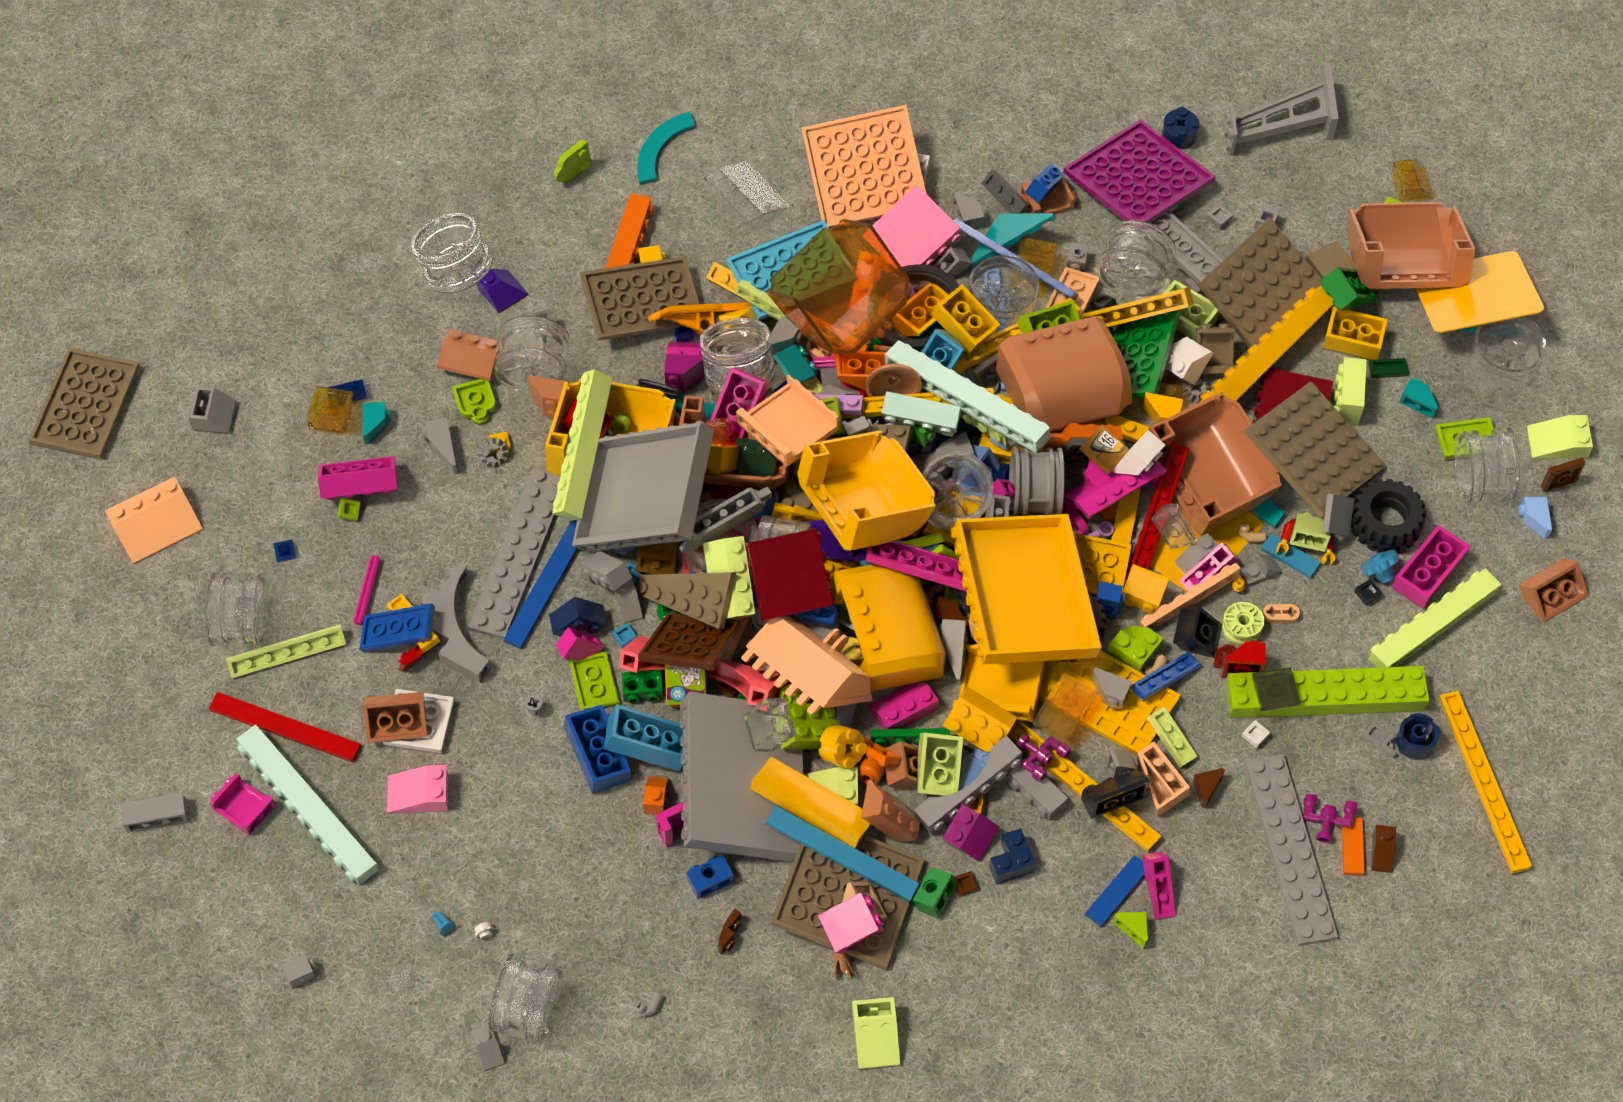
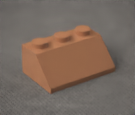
(468, 355)
(1554, 589)
(395, 717)
(889, 814)

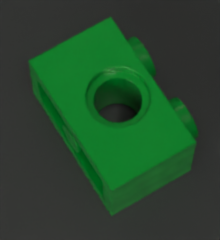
(943, 886)

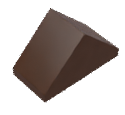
(1206, 784)

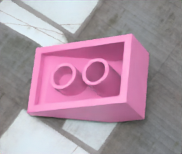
(418, 790)

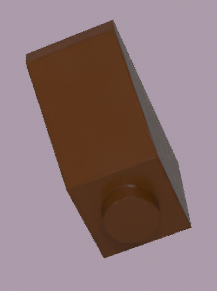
(1383, 848)

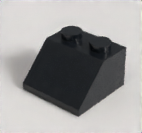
(1197, 631)

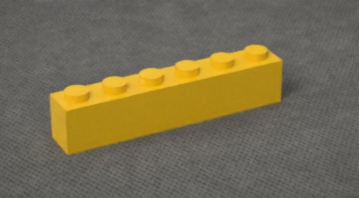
(1143, 307)

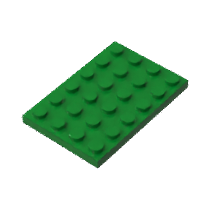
(1146, 348)

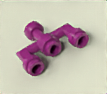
(1041, 754)
(1328, 816)

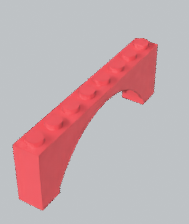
(739, 676)

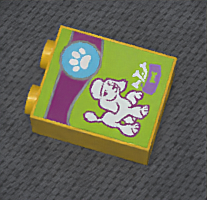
(681, 681)

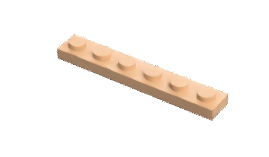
(1192, 597)

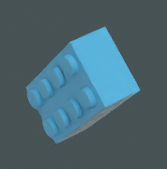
(644, 737)

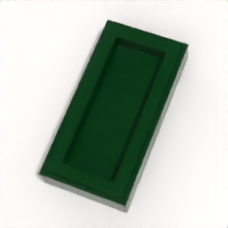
(1388, 368)

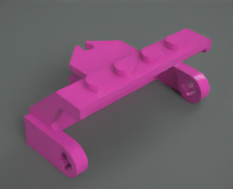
(1104, 490)

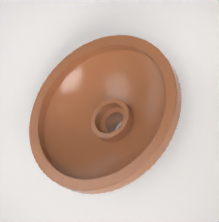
(894, 379)

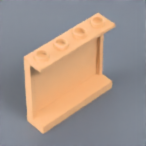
(789, 421)

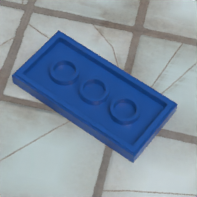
(397, 627)

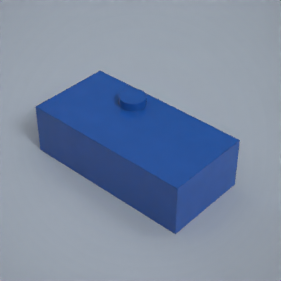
(587, 736)

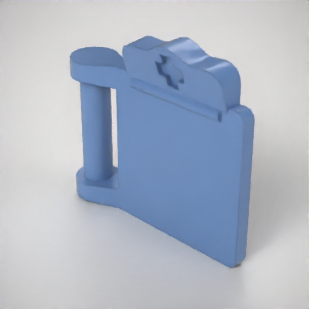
(971, 767)

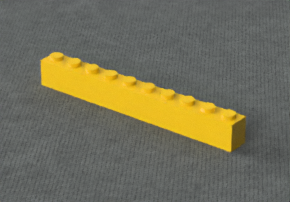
(1272, 345)

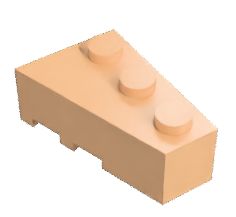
(1166, 784)

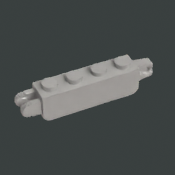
(726, 516)

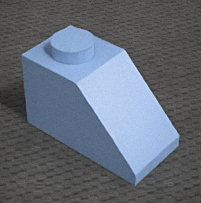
(1536, 515)

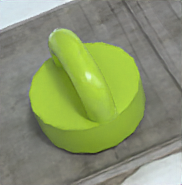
(621, 422)

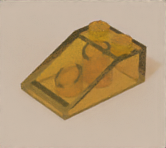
(1041, 255)
(1065, 708)

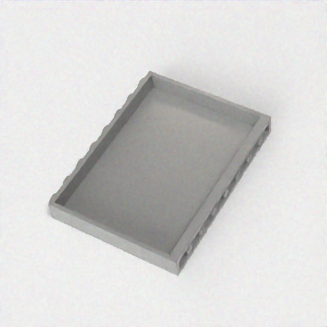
(644, 488)
(717, 780)

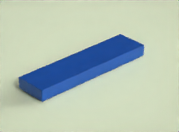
(1165, 676)
(1116, 891)

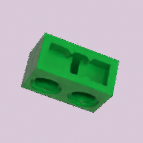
(642, 681)

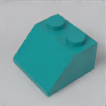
(796, 364)

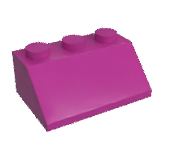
(904, 706)

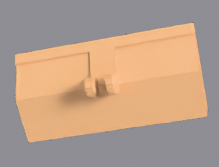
(808, 664)

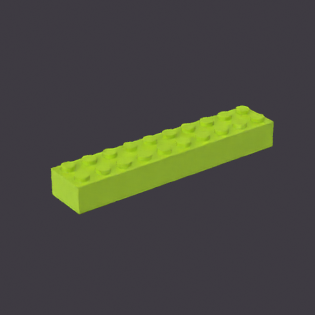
(1337, 692)

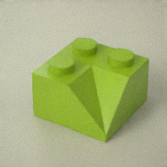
(1135, 646)

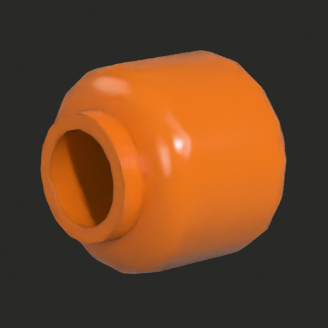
(870, 770)

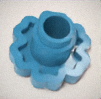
(1381, 565)

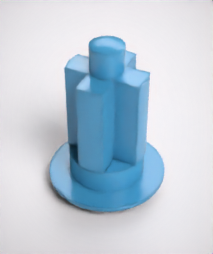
(443, 923)

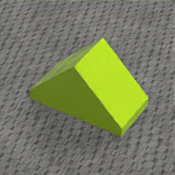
(1134, 925)

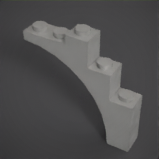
(456, 651)

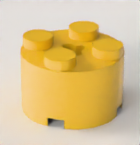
(842, 746)

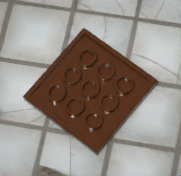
(688, 642)

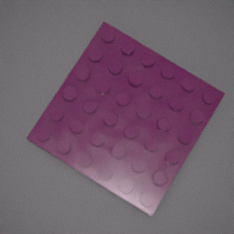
(1139, 174)

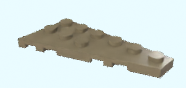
(693, 594)

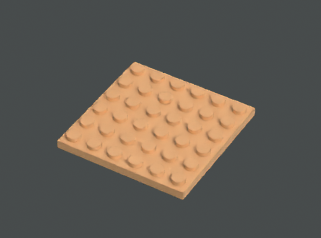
(862, 164)

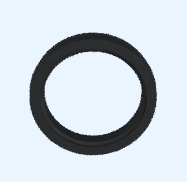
(923, 273)

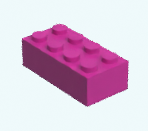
(738, 392)
(357, 477)
(1431, 566)

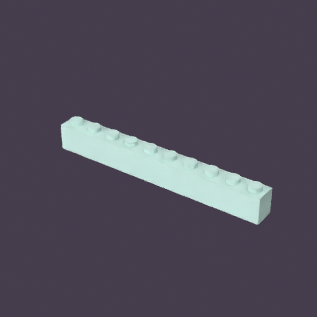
(971, 398)
(307, 805)

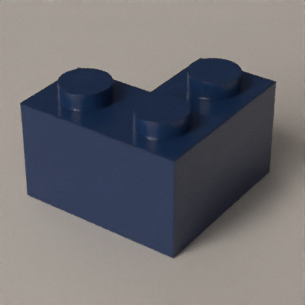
(578, 615)
(1016, 860)

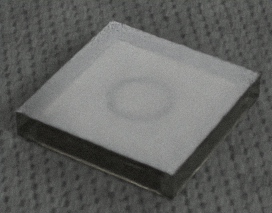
(1276, 689)

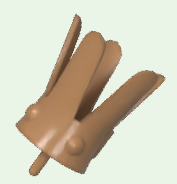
(842, 964)

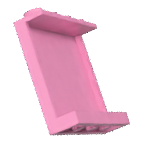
(917, 229)

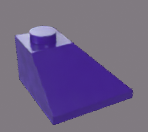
(501, 289)

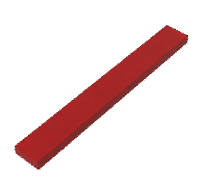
(1162, 495)
(285, 727)

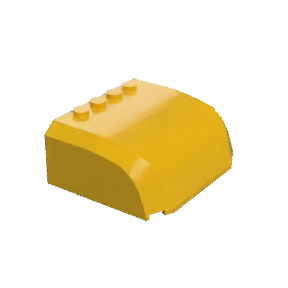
(644, 406)
(865, 489)
(891, 625)

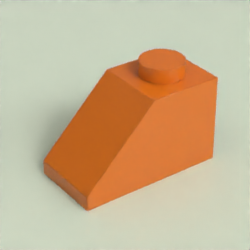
(655, 795)

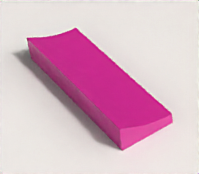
(916, 562)

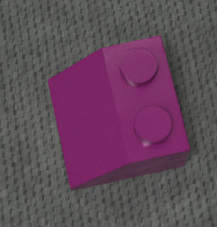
(683, 371)
(970, 832)

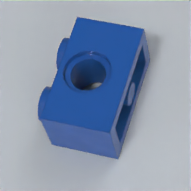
(1044, 183)
(1111, 598)
(703, 886)

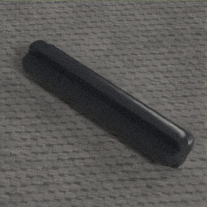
(666, 389)

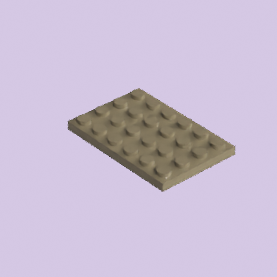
(628, 294)
(84, 403)

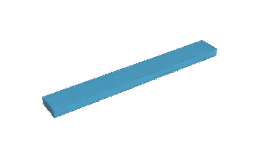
(842, 853)

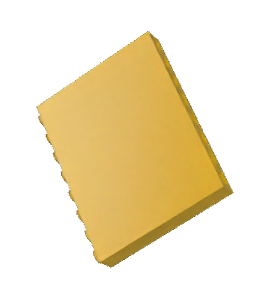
(1025, 589)

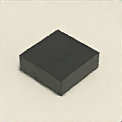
(1103, 301)

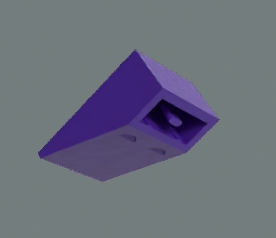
(832, 547)

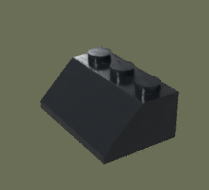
(1115, 793)

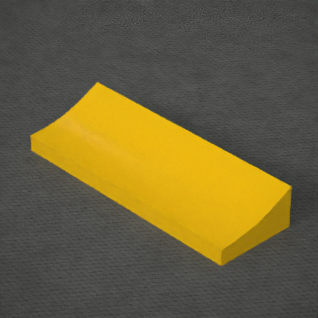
(810, 802)

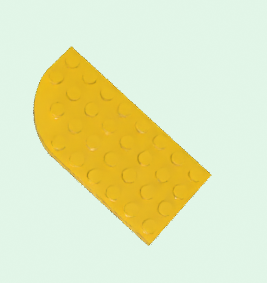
(1123, 726)

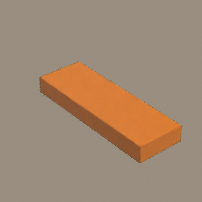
(1353, 848)

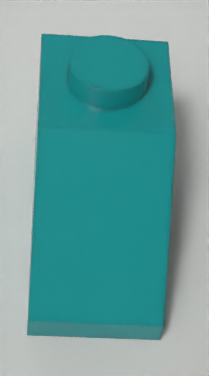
(1419, 398)
(374, 420)

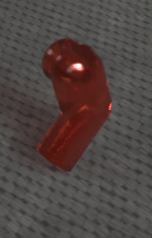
(1221, 654)

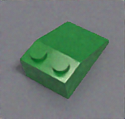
(1347, 289)

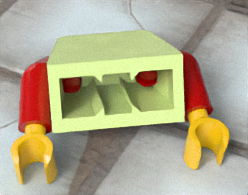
(1308, 533)

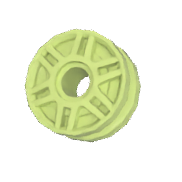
(1245, 613)

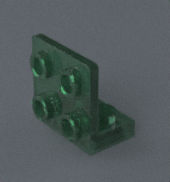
(754, 459)

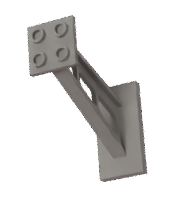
(1327, 114)

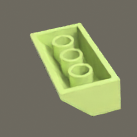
(731, 556)

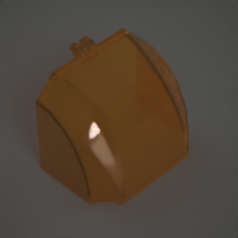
(841, 287)

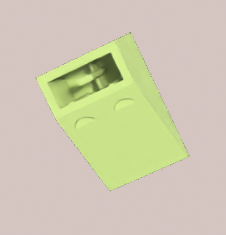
(876, 1033)

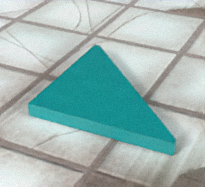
(1008, 229)

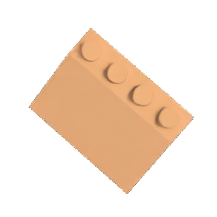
(153, 520)

